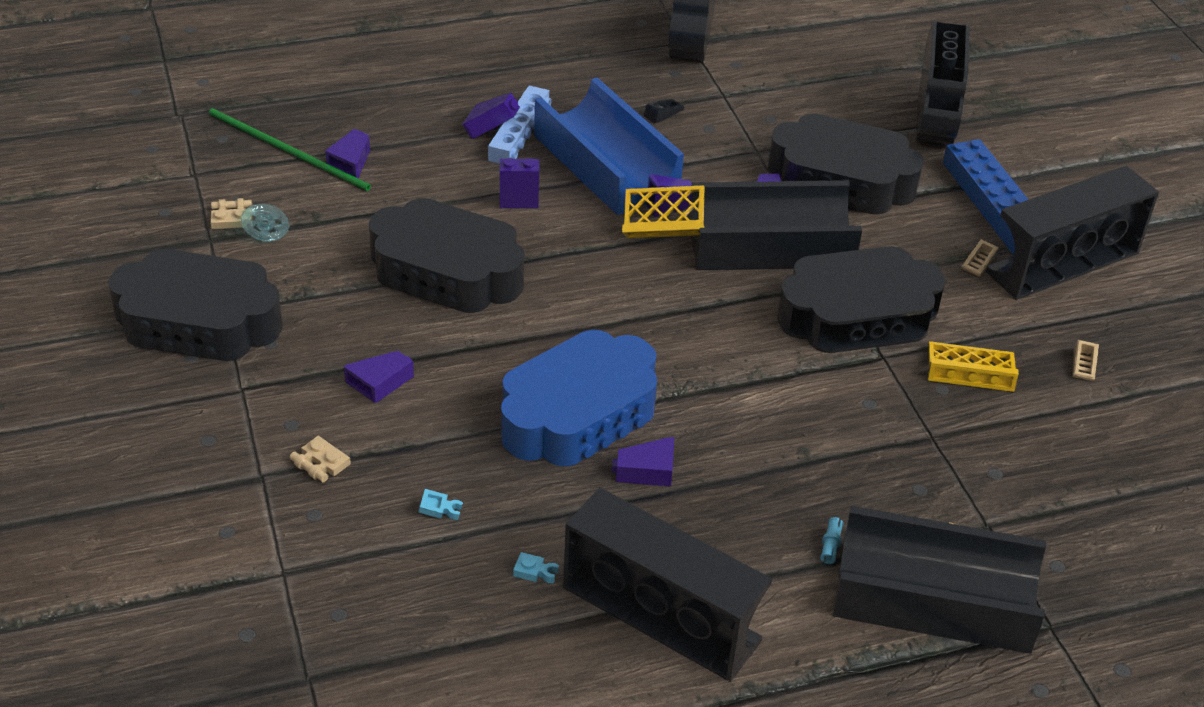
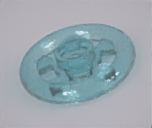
(265, 222)

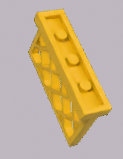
(663, 228)
(976, 374)

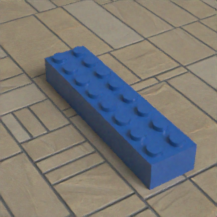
(984, 183)

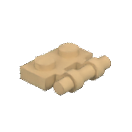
(228, 218)
(325, 457)

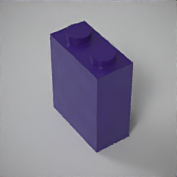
(519, 183)

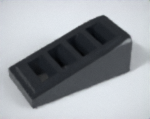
(662, 110)

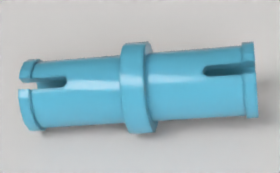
(831, 540)

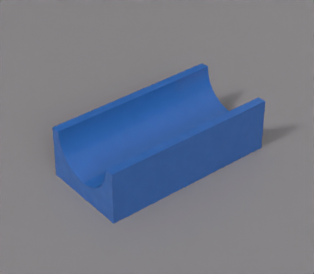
(607, 145)

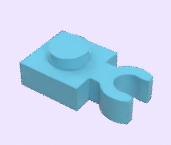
(436, 504)
(532, 567)

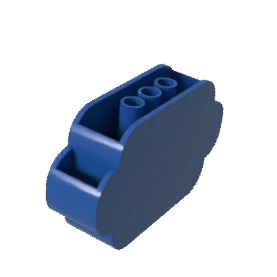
(578, 397)

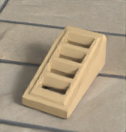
(985, 248)
(1089, 349)

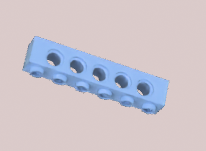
(518, 129)

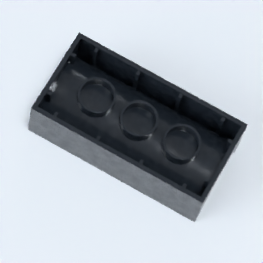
(771, 223)
(1074, 231)
(940, 579)
(663, 582)

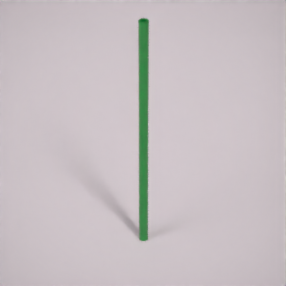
(289, 149)

